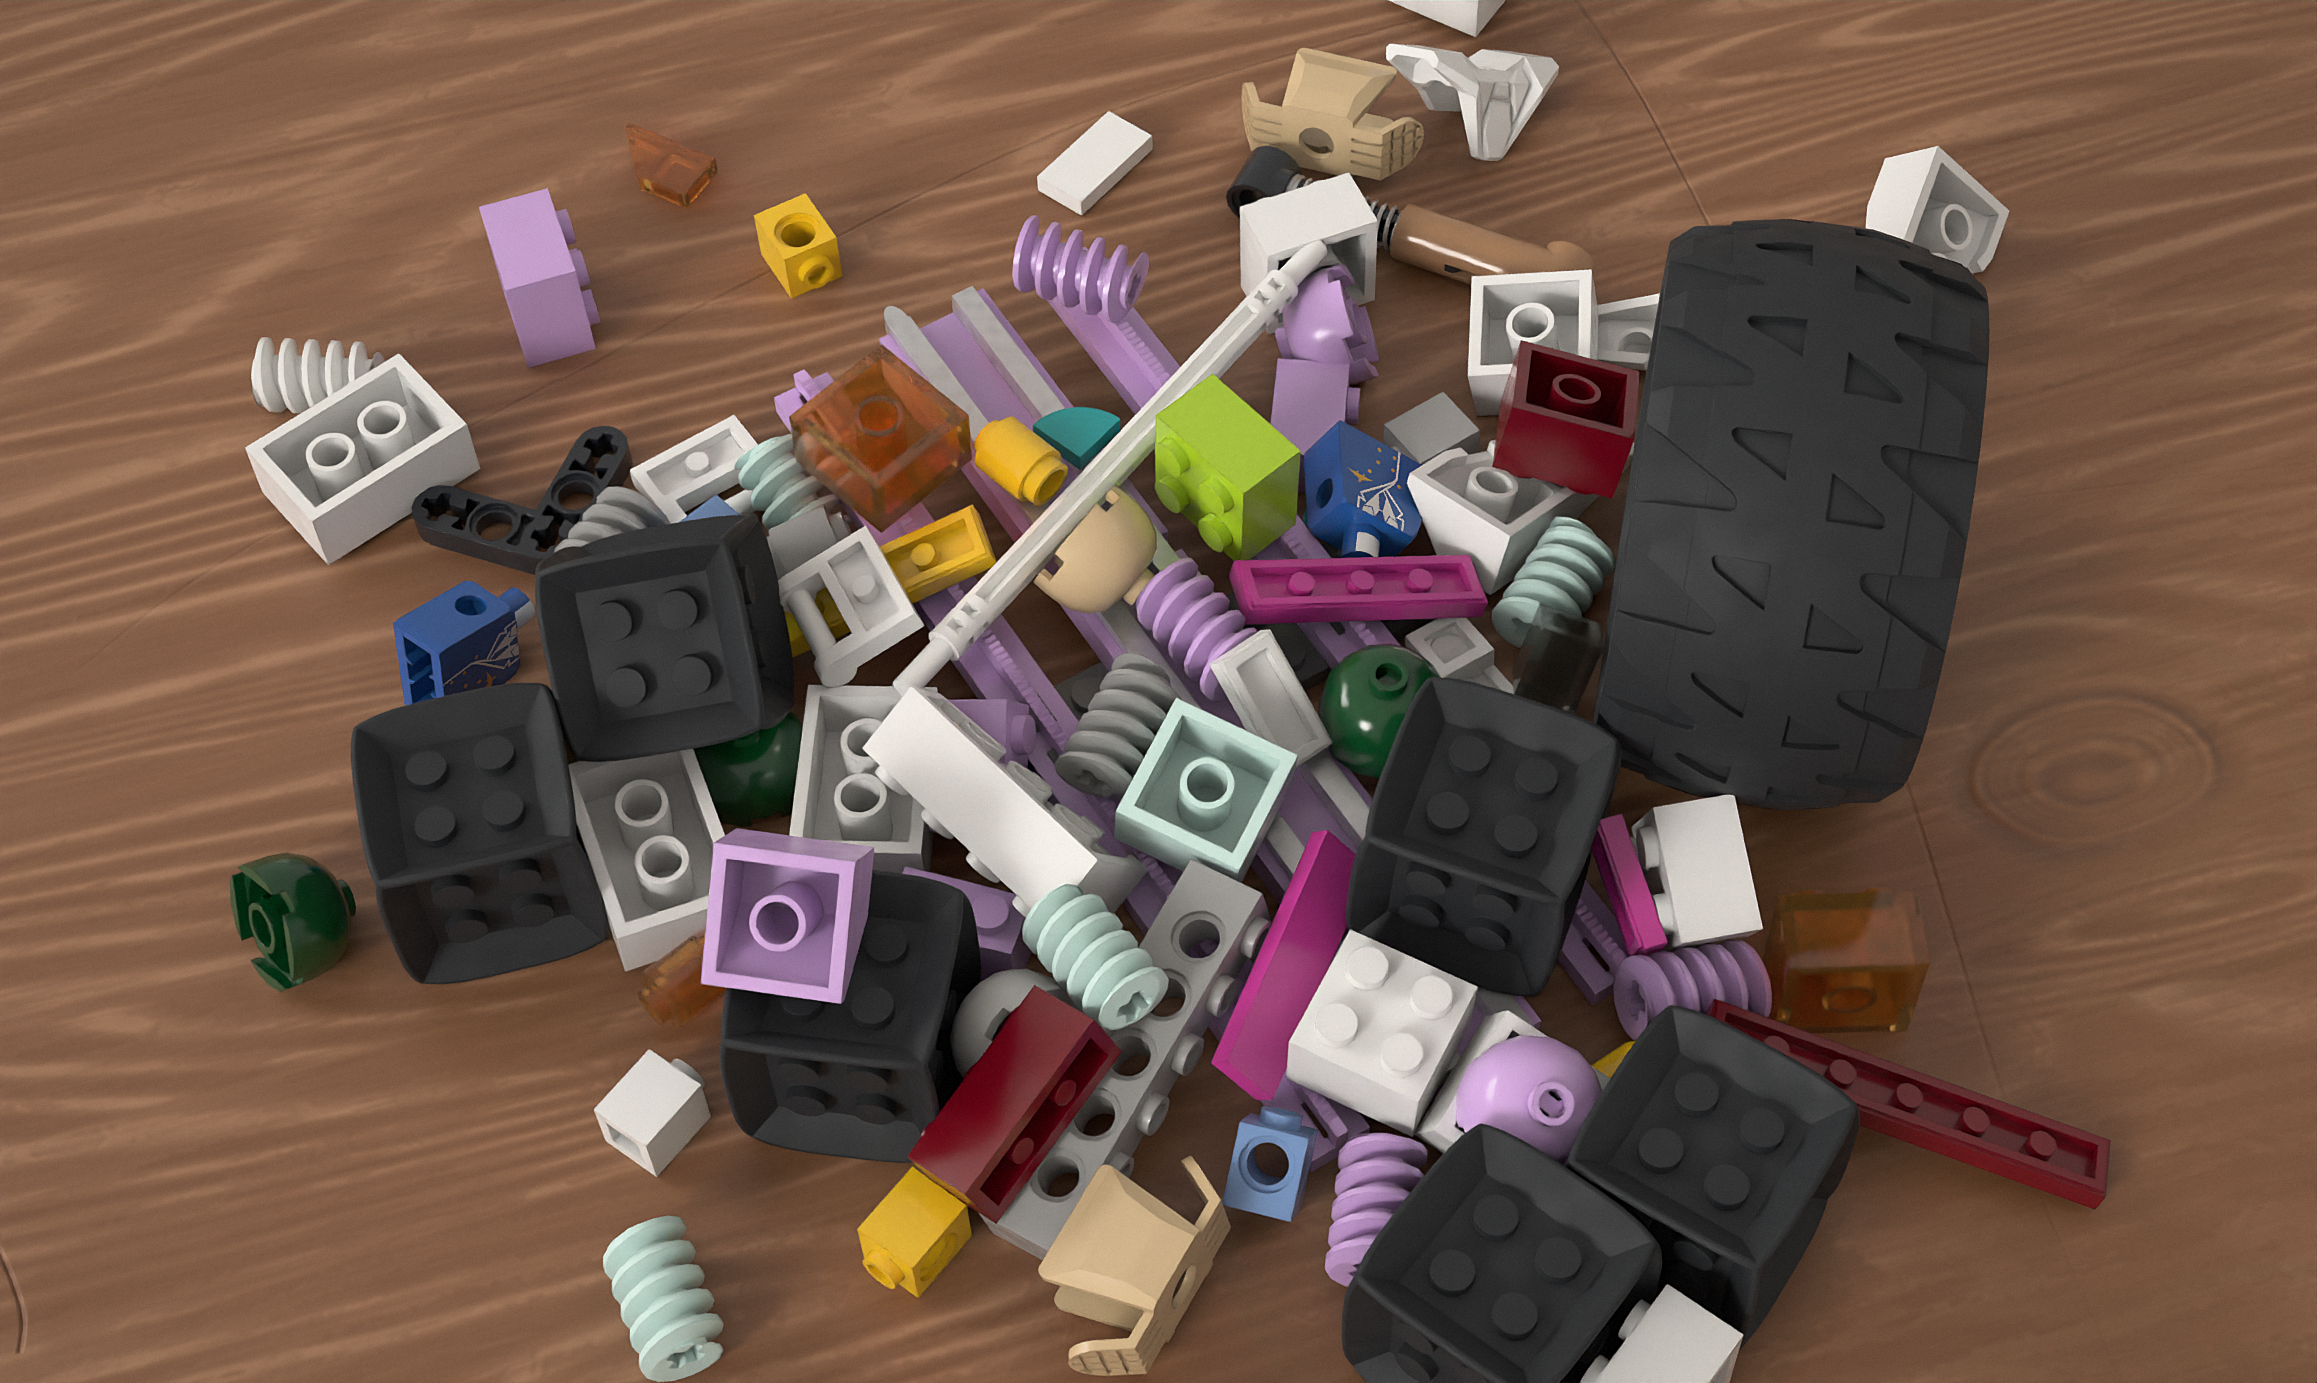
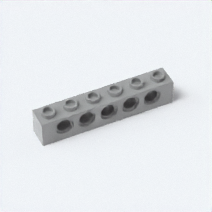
(1198, 909)

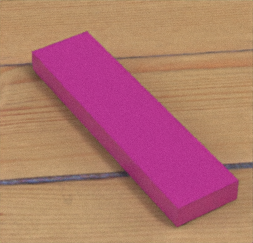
(1357, 589)
(1288, 968)

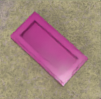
(1627, 888)

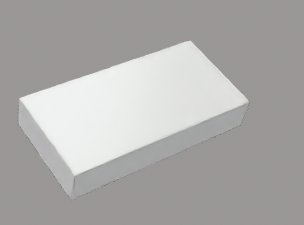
(1095, 163)
(1270, 696)

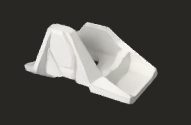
(1490, 87)

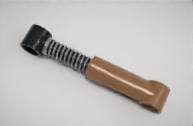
(1417, 234)

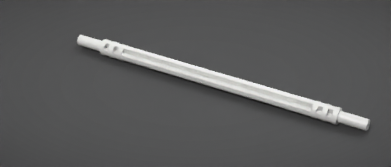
(1110, 467)

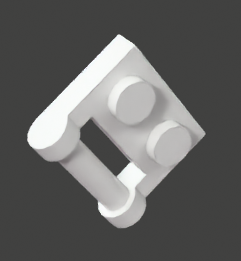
(697, 471)
(866, 597)

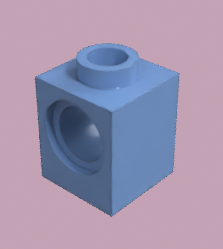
(1250, 1187)

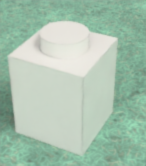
(654, 1111)

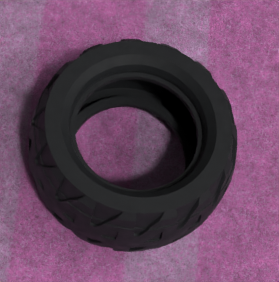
(1794, 513)

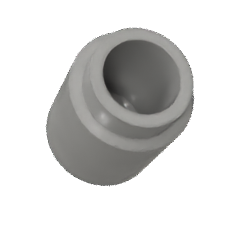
(805, 538)

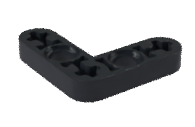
(530, 527)

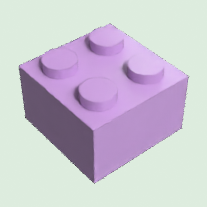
(541, 276)

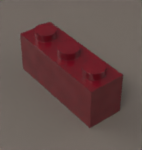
(1015, 1103)

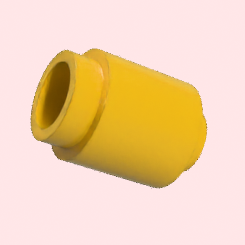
(1019, 461)

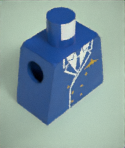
(1359, 494)
(460, 641)

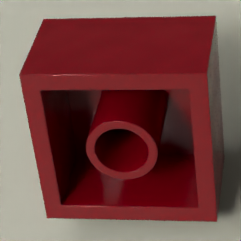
(1566, 420)

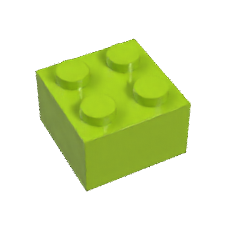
(1226, 470)

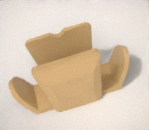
(1326, 118)
(1122, 1264)

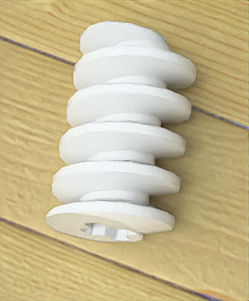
(307, 379)

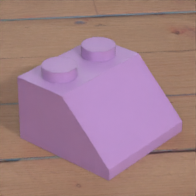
(785, 914)

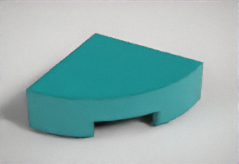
(1078, 432)

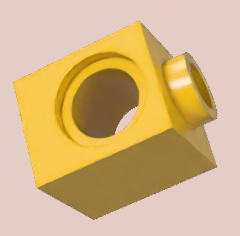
(798, 245)
(913, 1233)

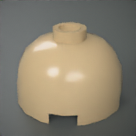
(1103, 557)

